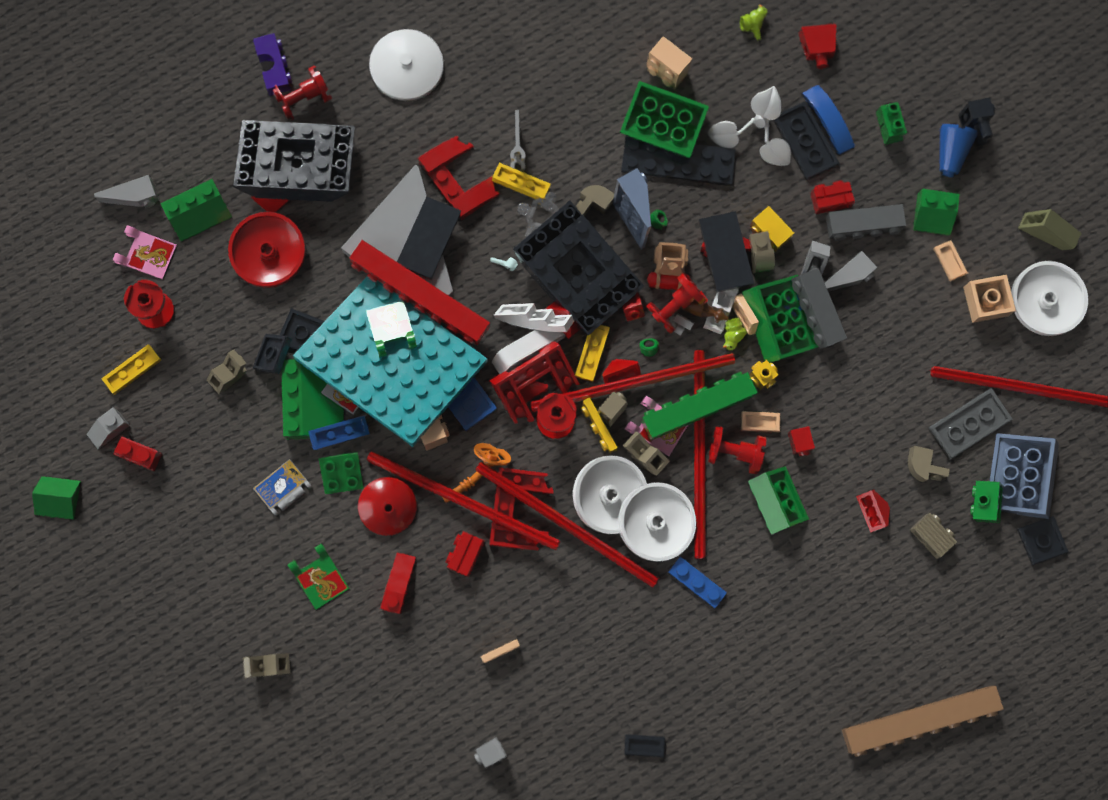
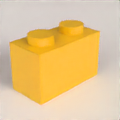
(778, 230)

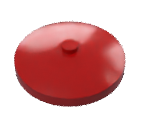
(266, 249)

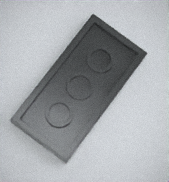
(970, 423)

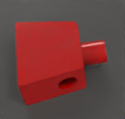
(818, 43)

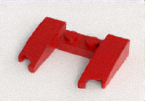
(435, 163)
(507, 385)
(504, 503)

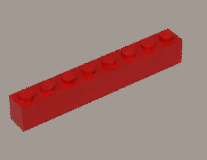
(419, 292)

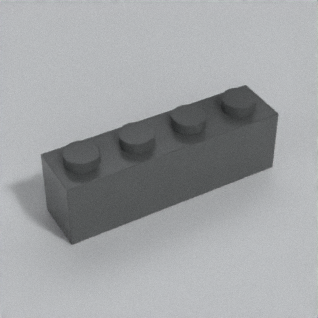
(865, 221)
(818, 308)

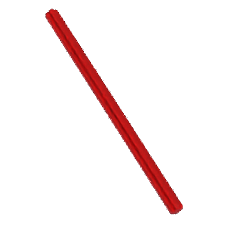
(647, 379)
(1019, 386)
(699, 467)
(463, 500)
(567, 524)

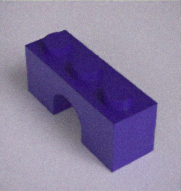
(269, 49)

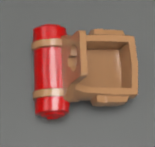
(670, 264)

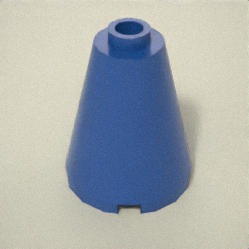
(954, 147)

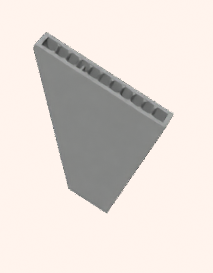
(391, 225)

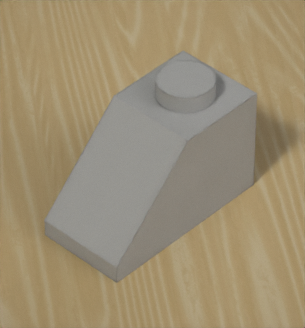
(816, 257)
(107, 427)
(490, 752)

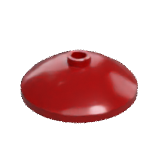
(375, 498)

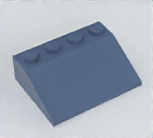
(633, 205)
(1027, 471)

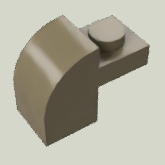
(596, 197)
(762, 254)
(228, 372)
(645, 454)
(920, 465)
(266, 665)

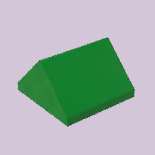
(56, 497)

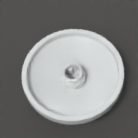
(406, 65)
(1049, 298)
(602, 490)
(657, 521)

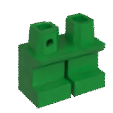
(891, 123)

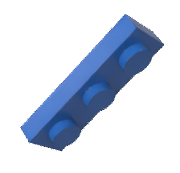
(338, 432)
(697, 582)

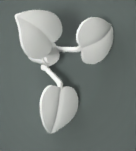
(766, 107)

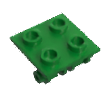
(341, 473)

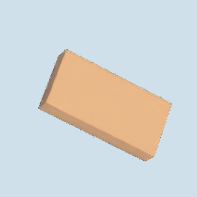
(950, 260)
(745, 314)
(760, 422)
(500, 651)

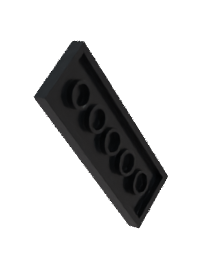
(705, 164)

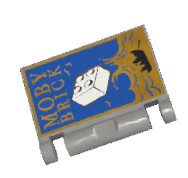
(282, 487)

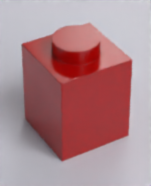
(801, 441)

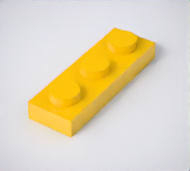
(520, 182)
(591, 353)
(131, 369)
(598, 426)

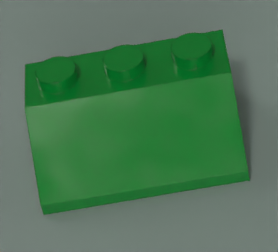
(196, 210)
(778, 500)

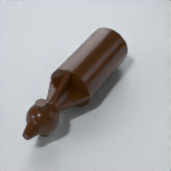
(705, 311)

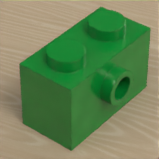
(987, 501)

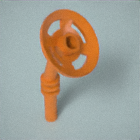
(490, 458)

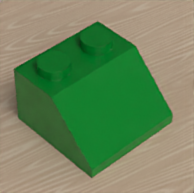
(935, 211)

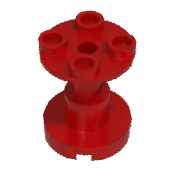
(308, 89)
(682, 298)
(149, 304)
(556, 415)
(744, 451)

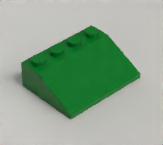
(664, 119)
(778, 330)
(304, 403)

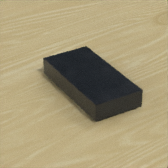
(644, 745)

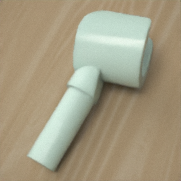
(511, 263)

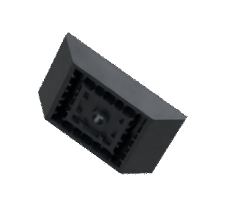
(272, 148)
(572, 241)

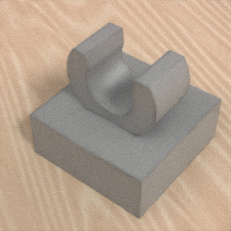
(683, 323)

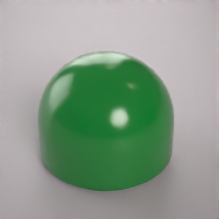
(655, 223)
(649, 351)

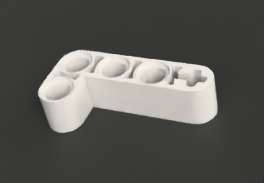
(524, 349)

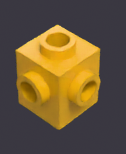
(759, 379)

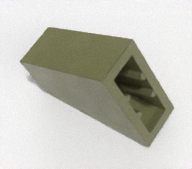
(1050, 228)

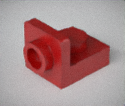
(633, 308)

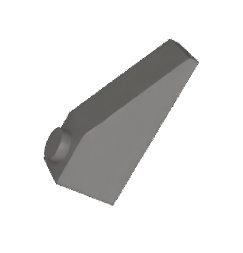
(133, 193)
(853, 273)

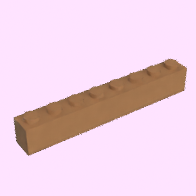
(922, 719)

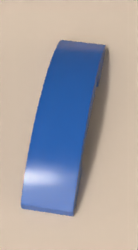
(830, 118)

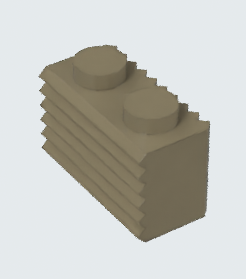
(612, 408)
(934, 535)

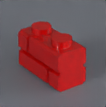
(832, 197)
(137, 453)
(465, 554)

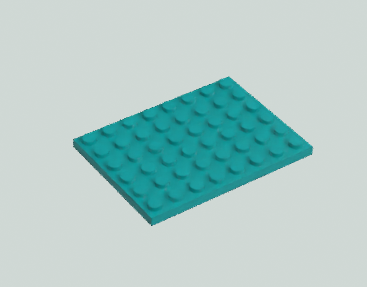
(407, 385)

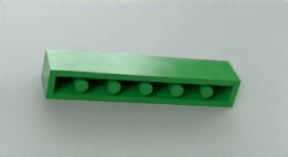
(698, 406)

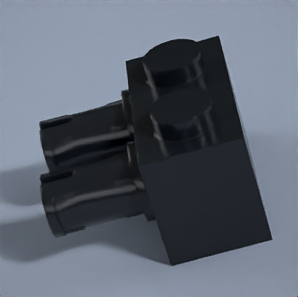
(977, 116)

